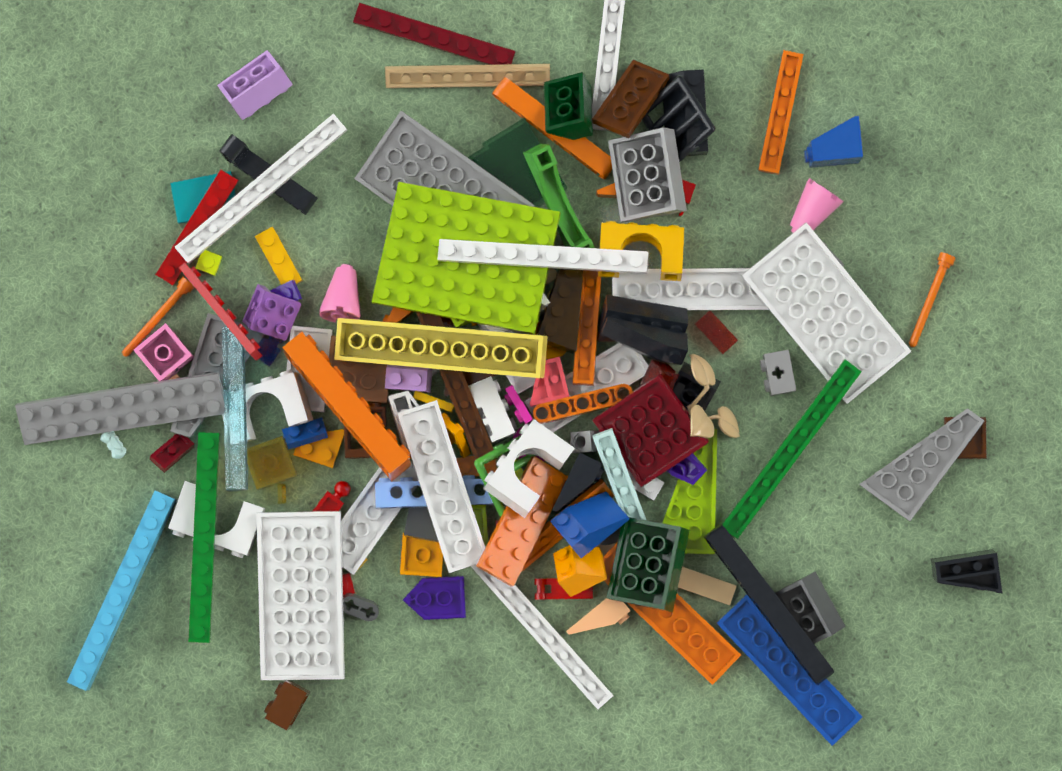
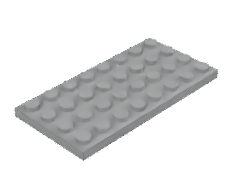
(421, 158)

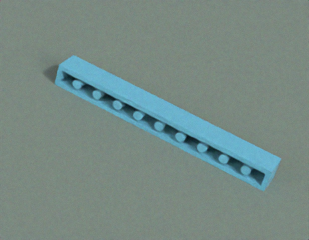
(121, 591)

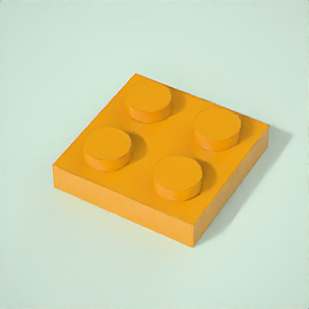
(420, 557)

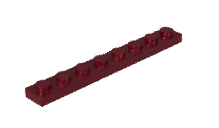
(432, 36)

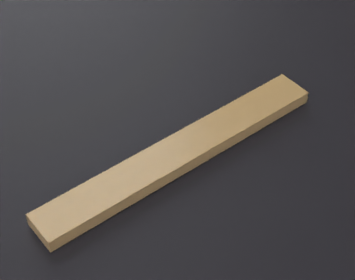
(465, 75)
(699, 583)

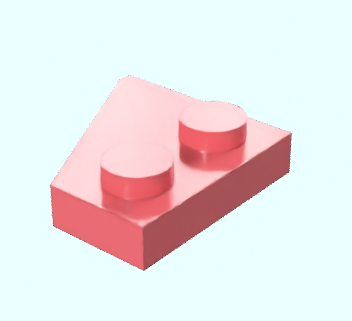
(552, 386)

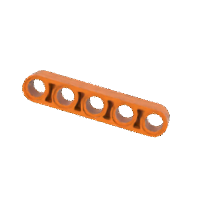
(571, 402)

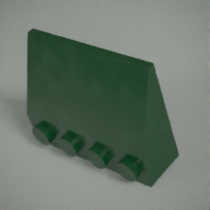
(648, 564)

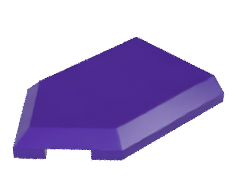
(438, 598)

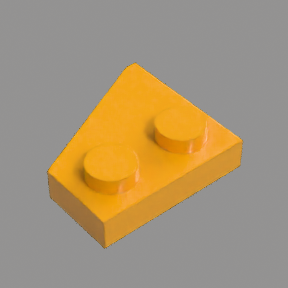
(456, 435)
(322, 451)

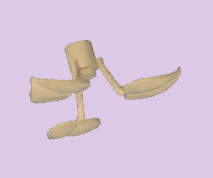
(700, 423)

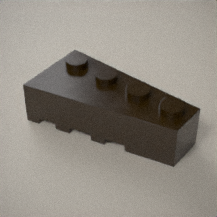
(562, 314)

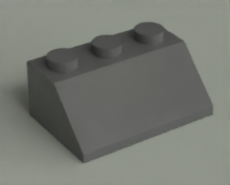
(811, 607)

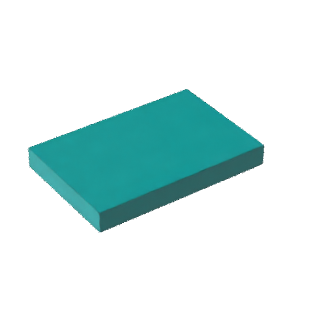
(189, 193)

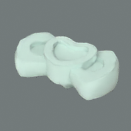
(113, 444)

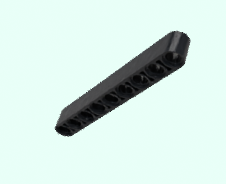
(769, 604)

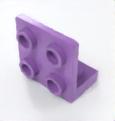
(271, 313)

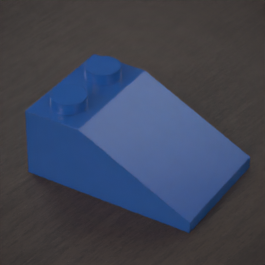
(589, 522)

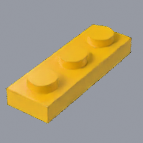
(277, 256)

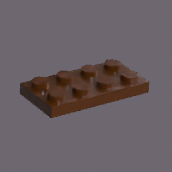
(630, 99)

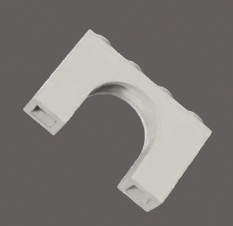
(289, 391)
(504, 482)
(238, 539)

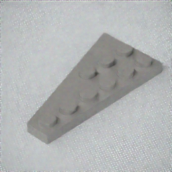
(207, 360)
(917, 472)

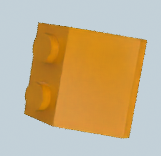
(579, 573)

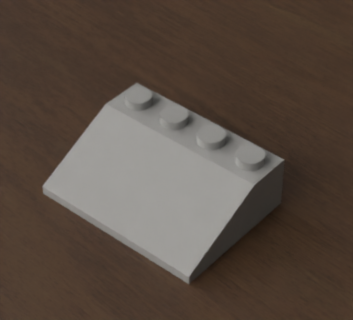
(647, 175)

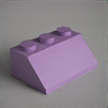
(255, 85)

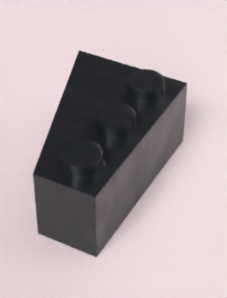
(969, 570)

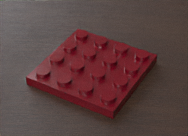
(651, 430)

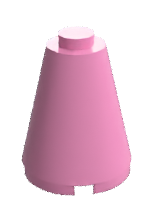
(814, 206)
(342, 296)

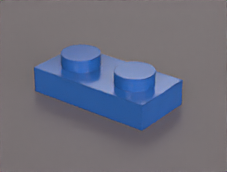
(305, 433)

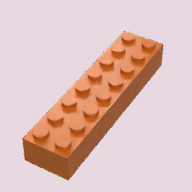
(347, 407)

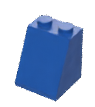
(837, 146)

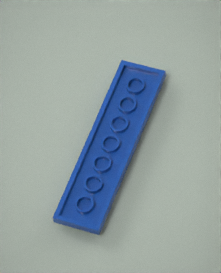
(817, 703)

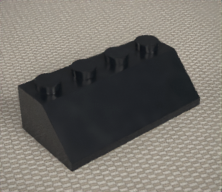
(696, 82)

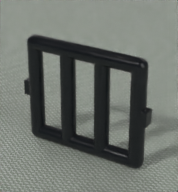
(699, 113)

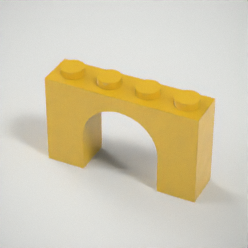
(666, 239)

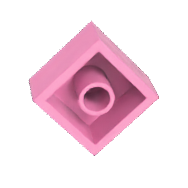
(164, 353)

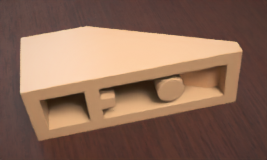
(603, 615)

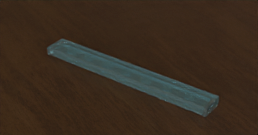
(234, 412)

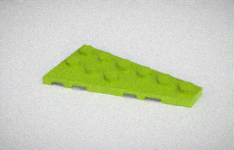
(695, 504)

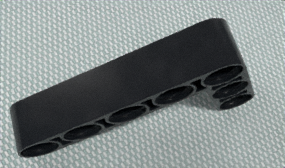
(243, 158)

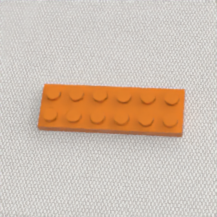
(517, 535)

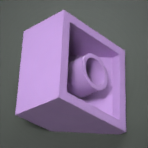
(408, 378)

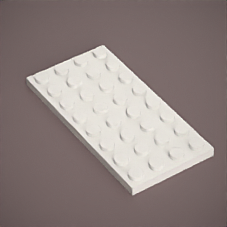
(825, 310)
(300, 595)

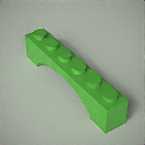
(545, 172)

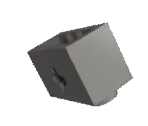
(781, 361)

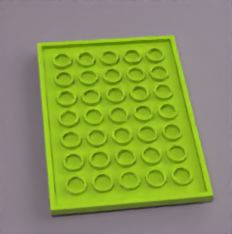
(468, 292)

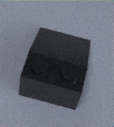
(688, 389)
(580, 478)

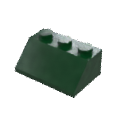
(568, 107)

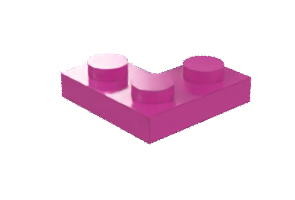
(521, 411)

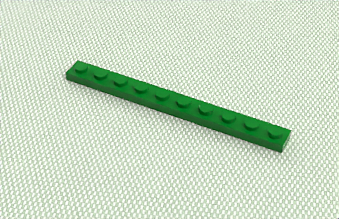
(791, 448)
(204, 537)

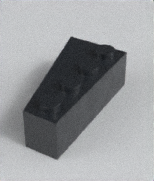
(642, 312)

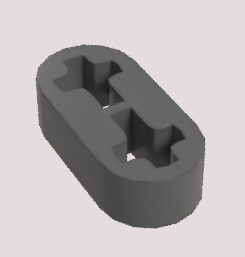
(358, 611)

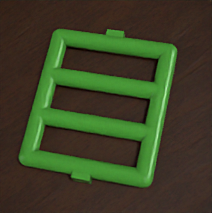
(498, 450)

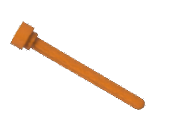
(945, 261)
(183, 288)

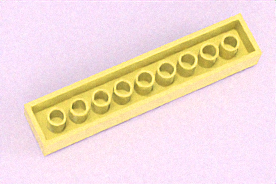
(441, 347)

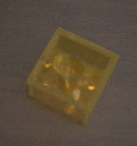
(270, 463)

